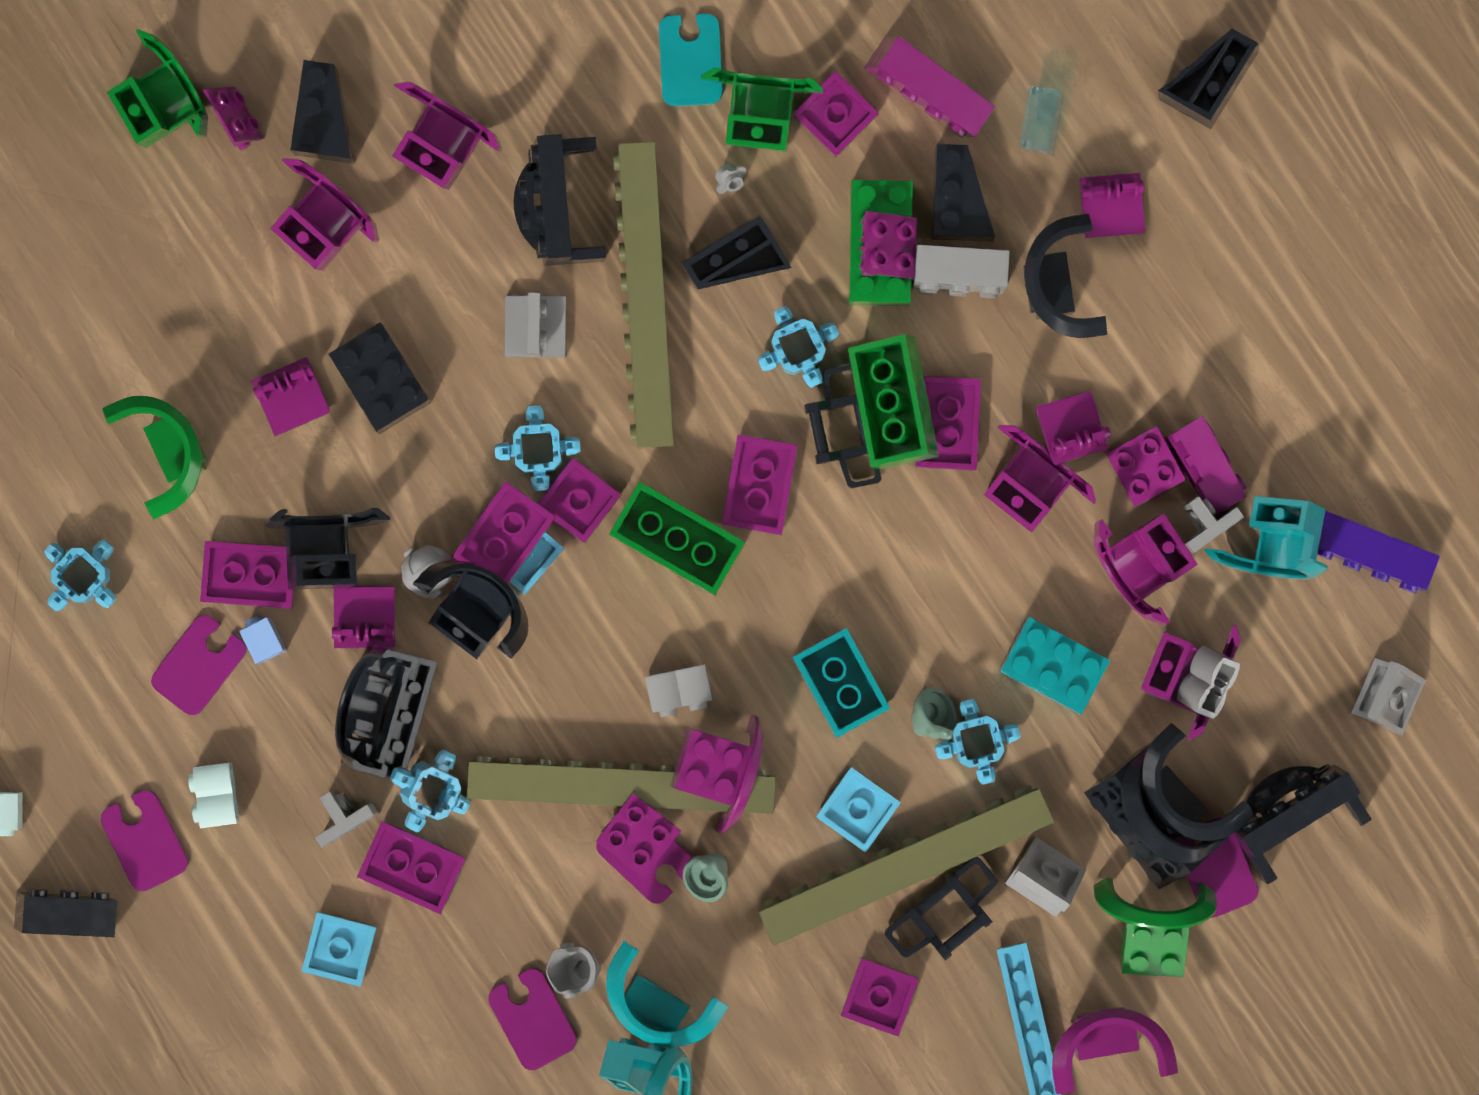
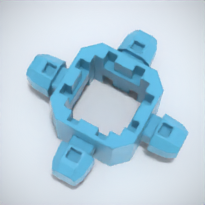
(827, 333)
(535, 416)
(57, 554)
(985, 772)
(411, 782)

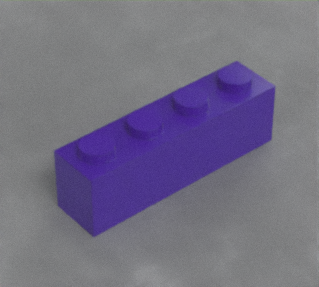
(1376, 552)

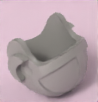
(417, 562)
(572, 970)

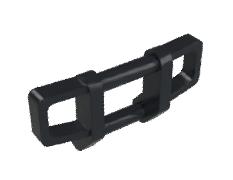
(823, 455)
(951, 883)

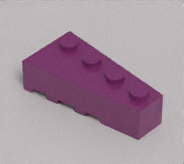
(929, 86)

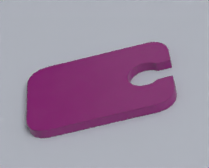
(192, 671)
(148, 849)
(1224, 873)
(649, 886)
(538, 1026)

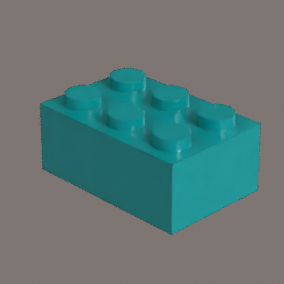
(1054, 665)
(841, 683)

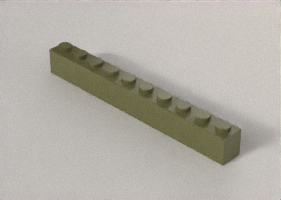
(645, 295)
(597, 785)
(905, 866)

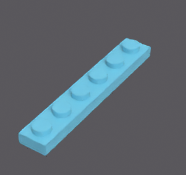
(1027, 1018)

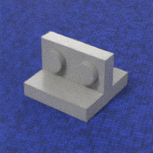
(535, 326)
(1209, 528)
(1389, 695)
(338, 808)
(1046, 877)

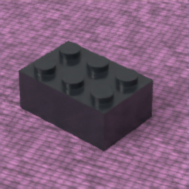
(379, 378)

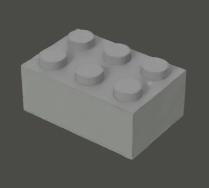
(961, 271)

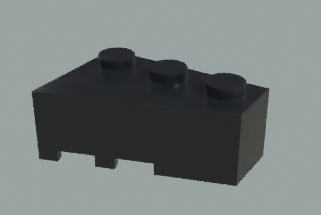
(1211, 80)
(320, 116)
(958, 199)
(736, 256)

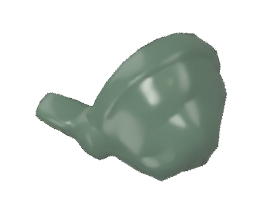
(933, 714)
(706, 877)

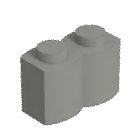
(1208, 681)
(679, 689)

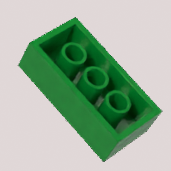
(878, 197)
(893, 402)
(677, 538)

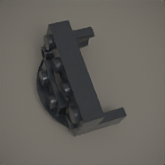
(546, 176)
(363, 707)
(1312, 801)
(1121, 805)

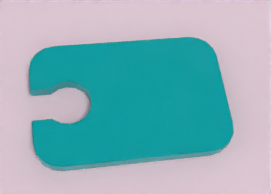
(686, 61)

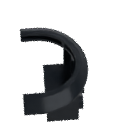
(1050, 284)
(320, 548)
(475, 608)
(1175, 803)

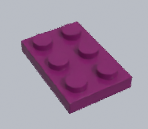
(955, 421)
(759, 484)
(505, 533)
(245, 575)
(411, 867)

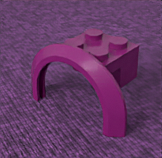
(440, 139)
(322, 219)
(1032, 482)
(1143, 562)
(1172, 665)
(720, 769)
(1108, 1034)

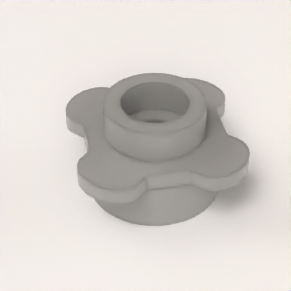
(730, 178)

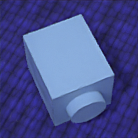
(262, 639)

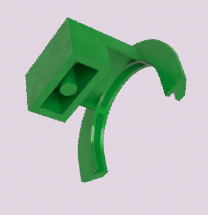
(160, 99)
(760, 107)
(173, 445)
(1153, 939)

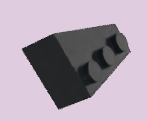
(65, 913)

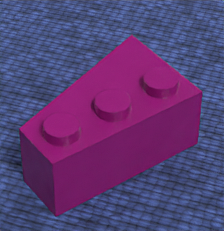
(1206, 465)

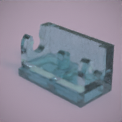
(1041, 120)

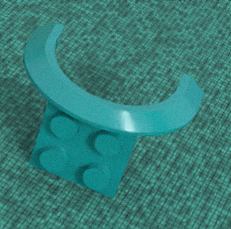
(1286, 540)
(653, 1011)
(630, 1066)

